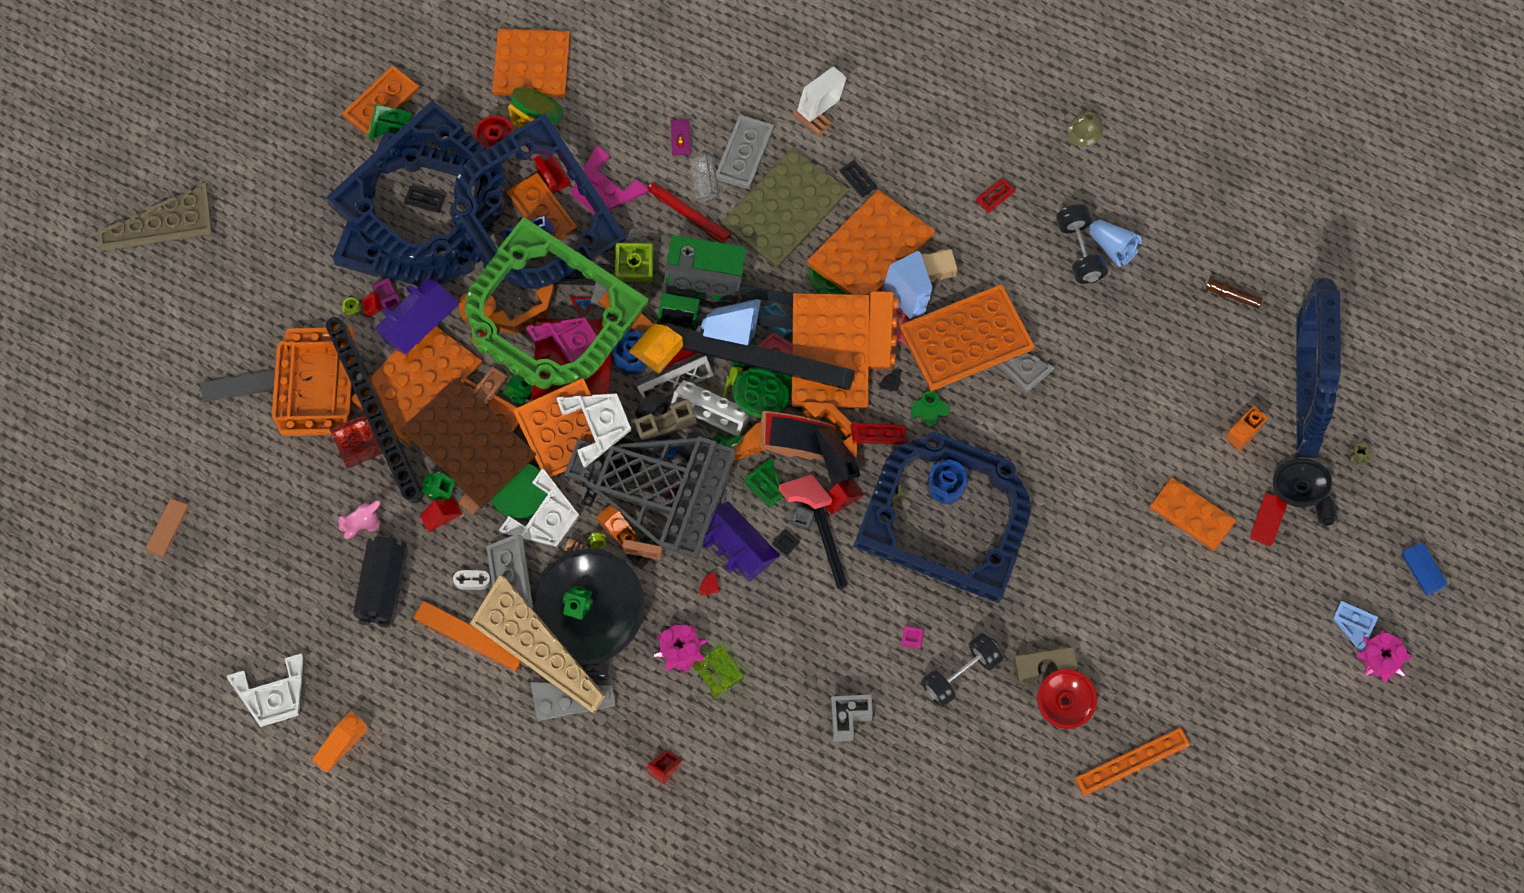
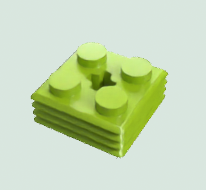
(634, 251)

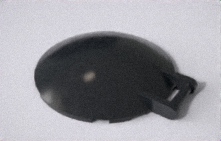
(614, 611)

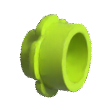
(351, 302)
(597, 540)

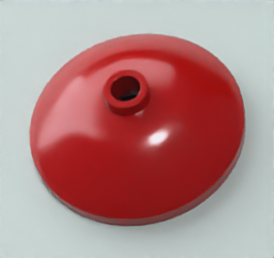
(1080, 696)

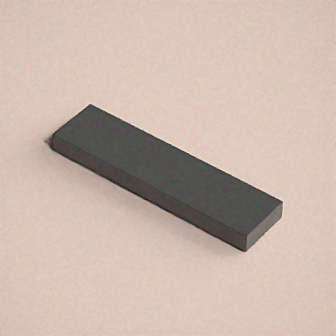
(238, 386)

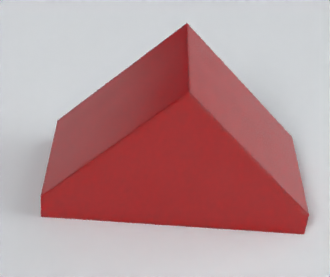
(843, 495)
(440, 513)
(663, 766)

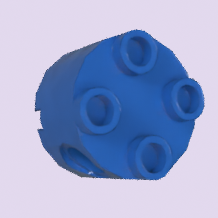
(624, 359)
(947, 481)

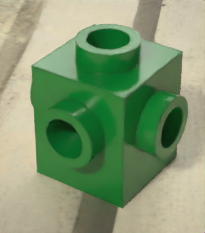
(518, 389)
(438, 486)
(577, 602)

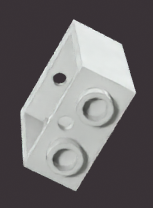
(821, 94)

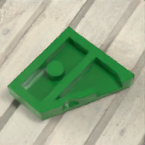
(765, 483)

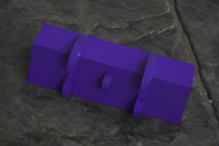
(415, 316)
(739, 542)

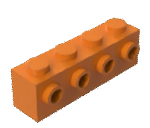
(881, 330)

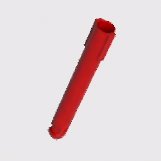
(712, 229)

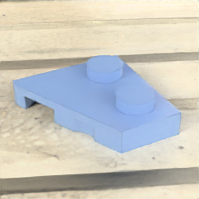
(1355, 623)

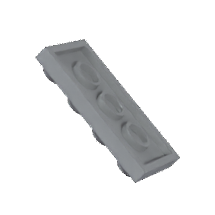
(744, 152)
(509, 560)

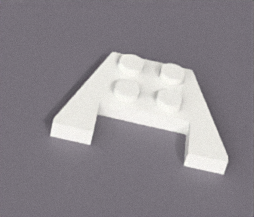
(604, 419)
(550, 521)
(274, 700)

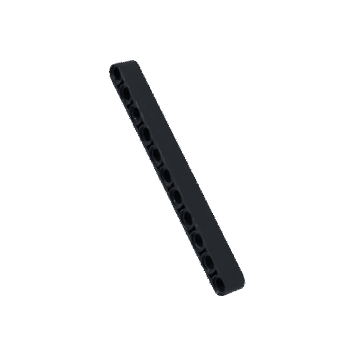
(766, 359)
(380, 415)

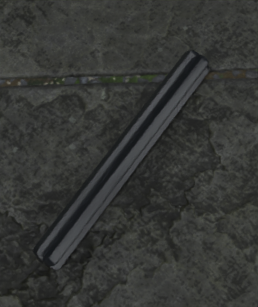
(830, 548)

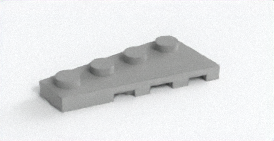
(1026, 370)
(553, 703)

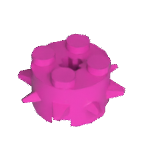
(680, 636)
(1388, 665)

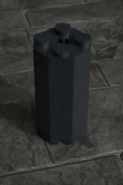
(380, 581)

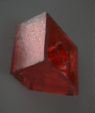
(355, 441)

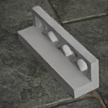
(674, 371)

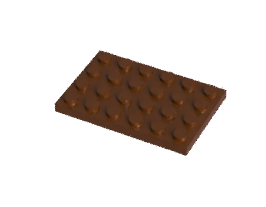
(469, 442)

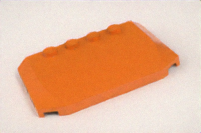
(324, 398)

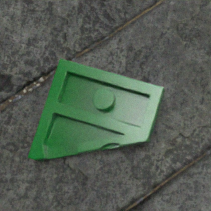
(387, 119)

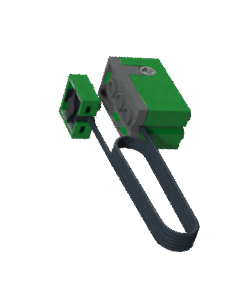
(712, 274)

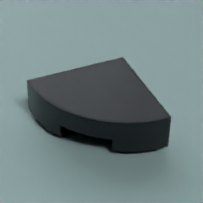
(891, 382)

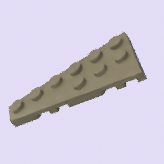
(166, 221)

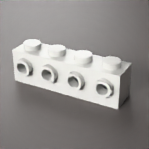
(712, 408)

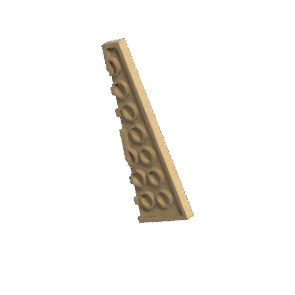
(520, 631)

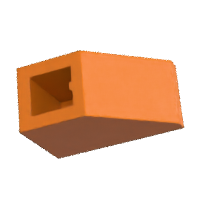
(1246, 428)
(616, 525)

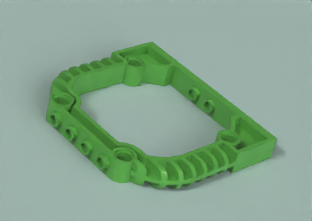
(530, 242)

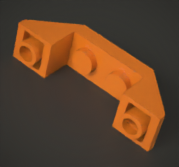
(521, 321)
(818, 410)

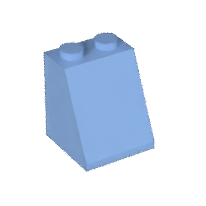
(910, 284)
(733, 322)

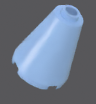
(1115, 241)

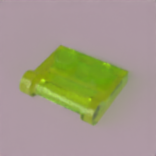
(724, 669)

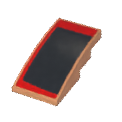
(792, 435)

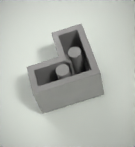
(846, 711)

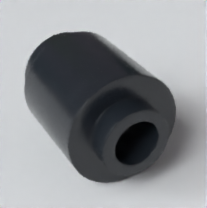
(1326, 511)

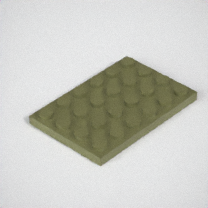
(784, 207)

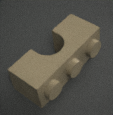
(655, 427)
(1027, 664)

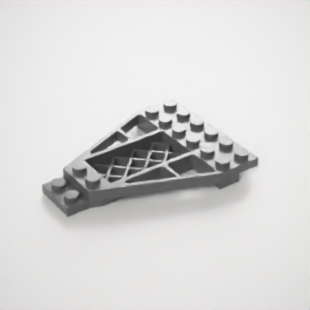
(694, 501)

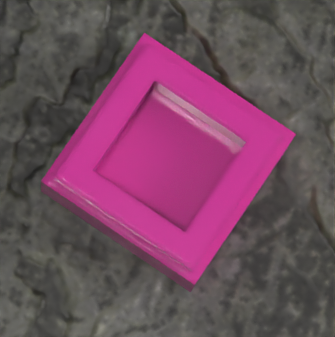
(912, 637)

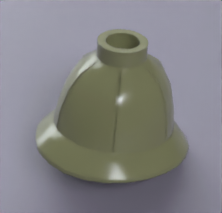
(1085, 129)

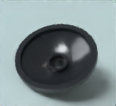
(1302, 475)

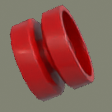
(492, 130)

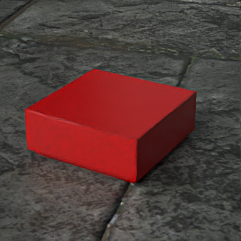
(371, 304)

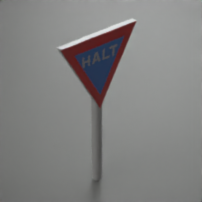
(583, 305)

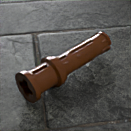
(1224, 289)

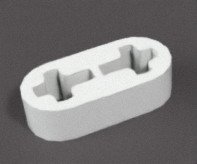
(471, 576)

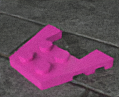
(606, 189)
(571, 336)

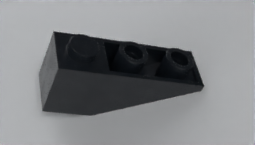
(837, 457)

